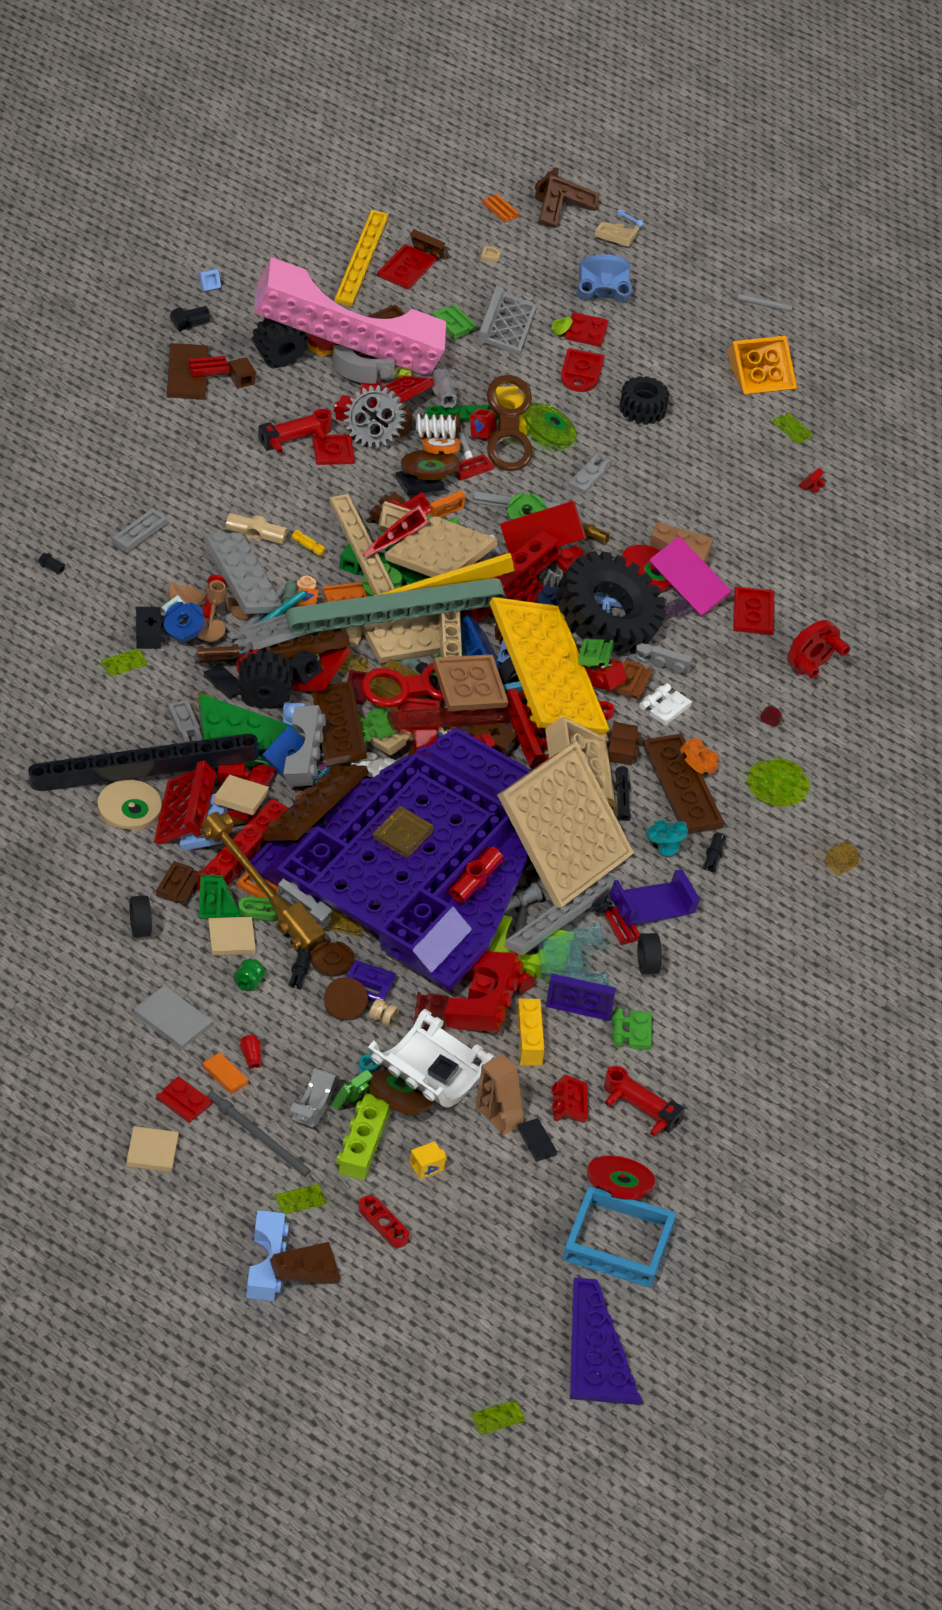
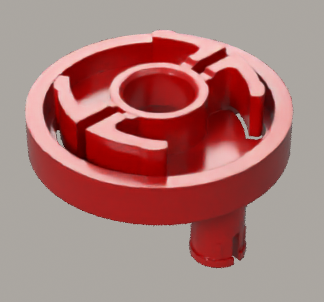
(815, 647)

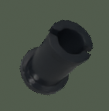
(51, 563)

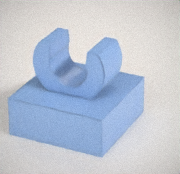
(209, 279)

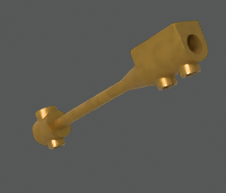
(292, 919)

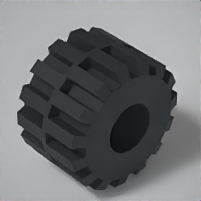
(279, 343)
(265, 679)

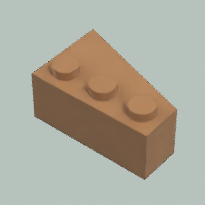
(665, 534)
(500, 1094)

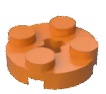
(699, 756)

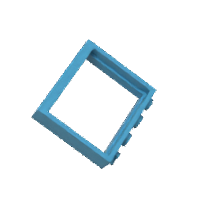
(613, 1264)

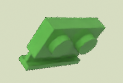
(456, 321)
(595, 652)
(352, 1091)

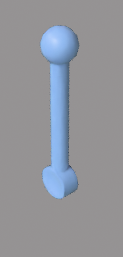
(639, 223)

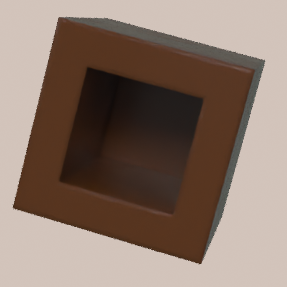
(242, 373)

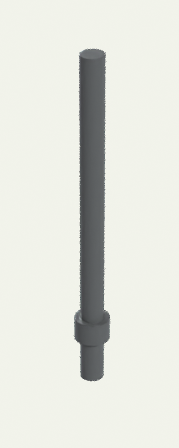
(227, 1107)

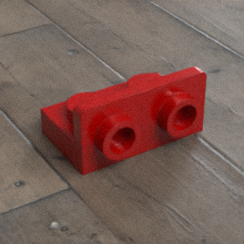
(570, 1099)

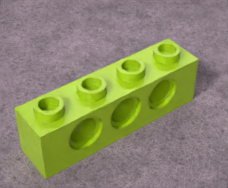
(364, 1137)

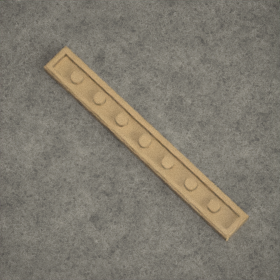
(360, 542)

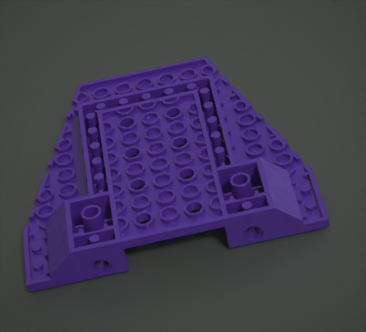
(416, 916)

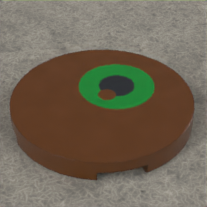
(428, 465)
(398, 1093)

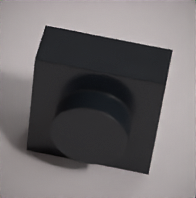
(443, 1069)

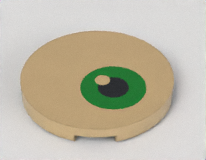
(129, 805)

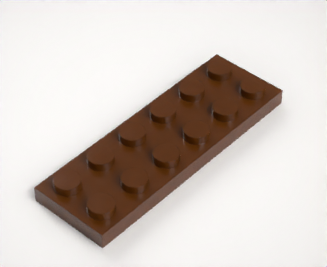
(342, 731)
(682, 784)
(315, 802)

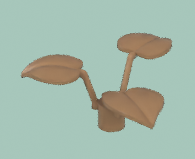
(215, 593)

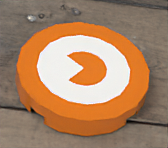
(435, 445)

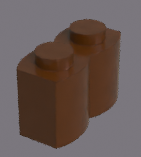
(623, 742)

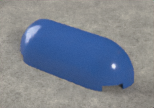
(475, 640)

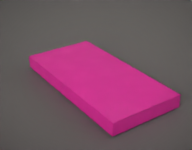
(690, 576)

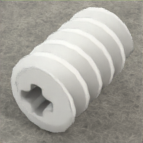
(436, 426)

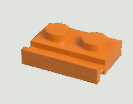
(344, 591)

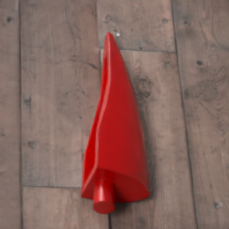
(400, 529)

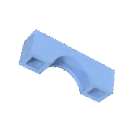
(268, 1233)

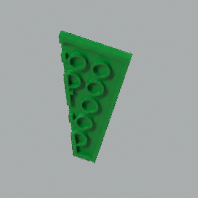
(224, 720)

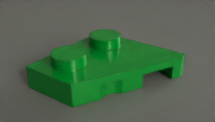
(215, 898)

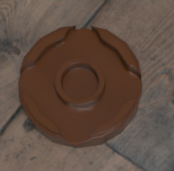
(332, 958)
(345, 999)

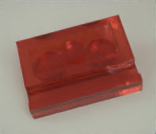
(433, 1003)

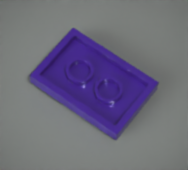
(580, 997)

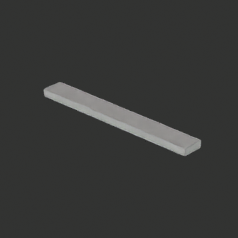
(557, 917)

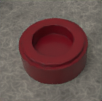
(771, 716)

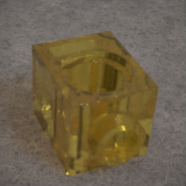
(842, 858)

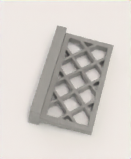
(494, 312)

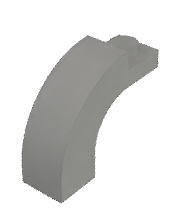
(361, 369)
(316, 1098)

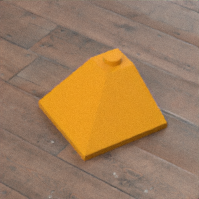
(762, 364)

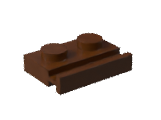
(429, 244)
(178, 883)

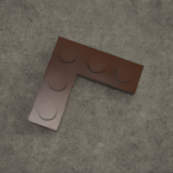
(559, 190)

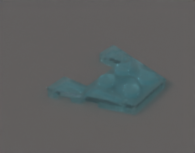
(563, 954)

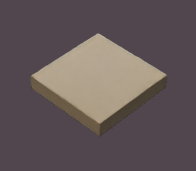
(241, 795)
(231, 936)
(152, 1149)

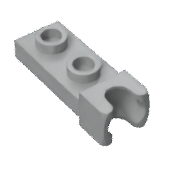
(292, 895)

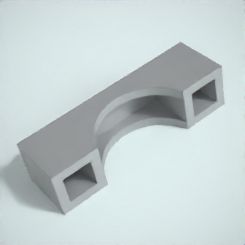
(302, 766)

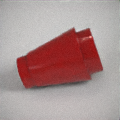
(251, 1050)

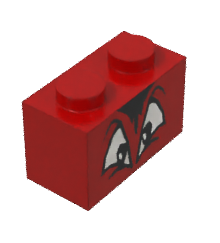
(606, 676)

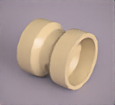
(383, 1012)

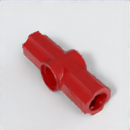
(476, 874)

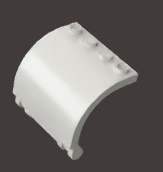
(418, 1052)

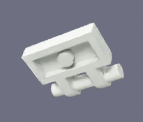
(668, 709)

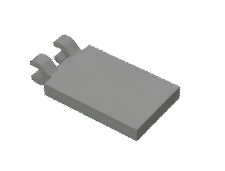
(262, 634)

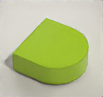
(561, 325)

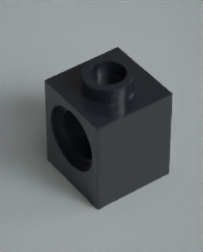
(305, 666)

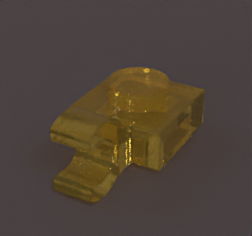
(353, 663)

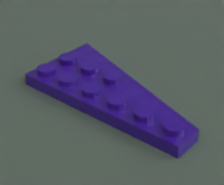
(597, 1357)

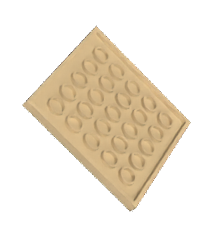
(565, 824)

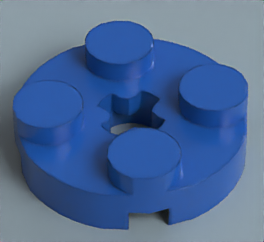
(185, 631)

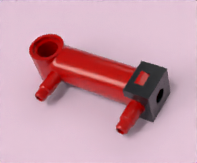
(273, 435)
(620, 1085)

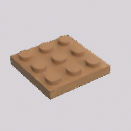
(470, 682)

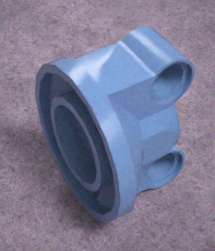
(604, 277)

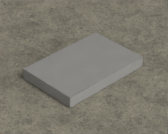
(172, 1017)

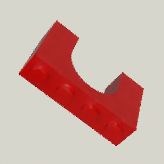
(490, 1010)

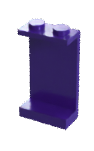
(655, 901)

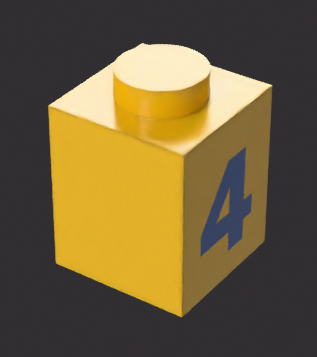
(427, 1160)

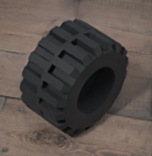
(644, 400)

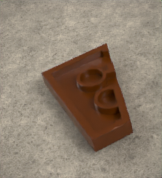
(306, 1264)

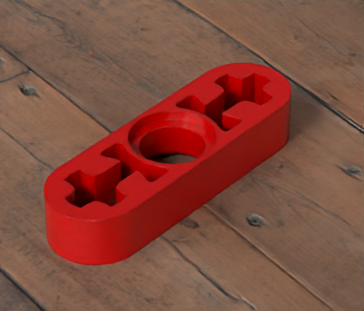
(382, 1212)

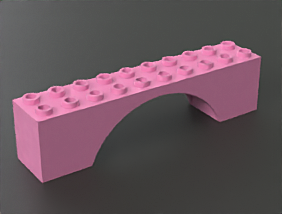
(292, 298)

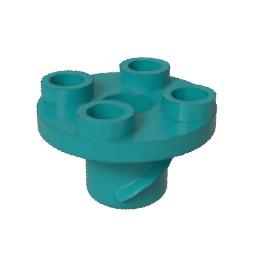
(667, 836)

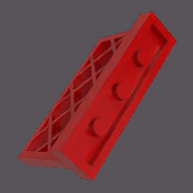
(523, 727)
(196, 805)

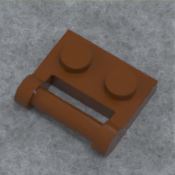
(216, 654)

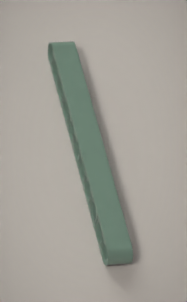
(393, 606)

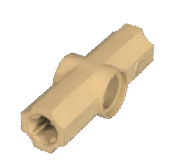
(256, 528)

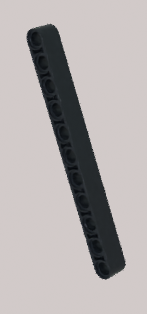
(143, 762)

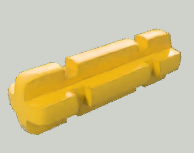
(308, 542)

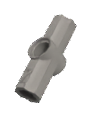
(444, 388)

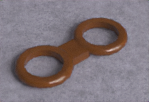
(509, 423)

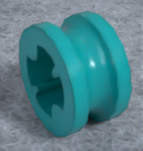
(366, 1059)

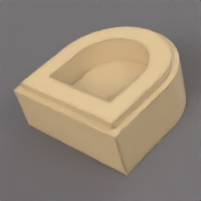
(490, 254)

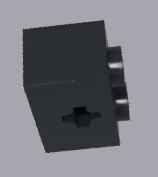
(148, 628)

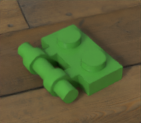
(376, 724)
(639, 1029)

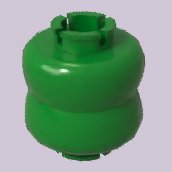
(249, 974)

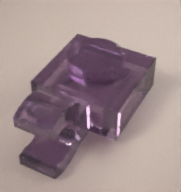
(677, 608)

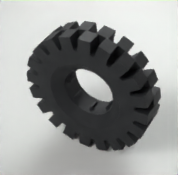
(603, 574)

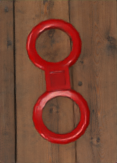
(410, 686)

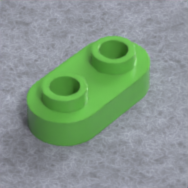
(259, 908)

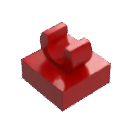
(813, 481)

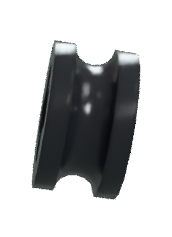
(601, 905)

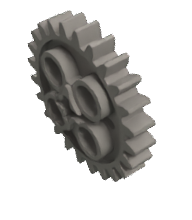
(385, 402)

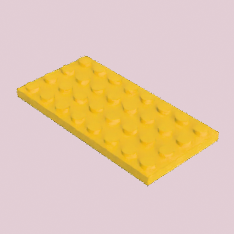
(548, 664)

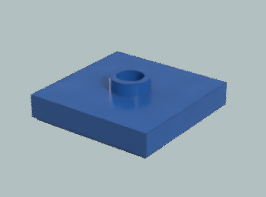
(285, 745)

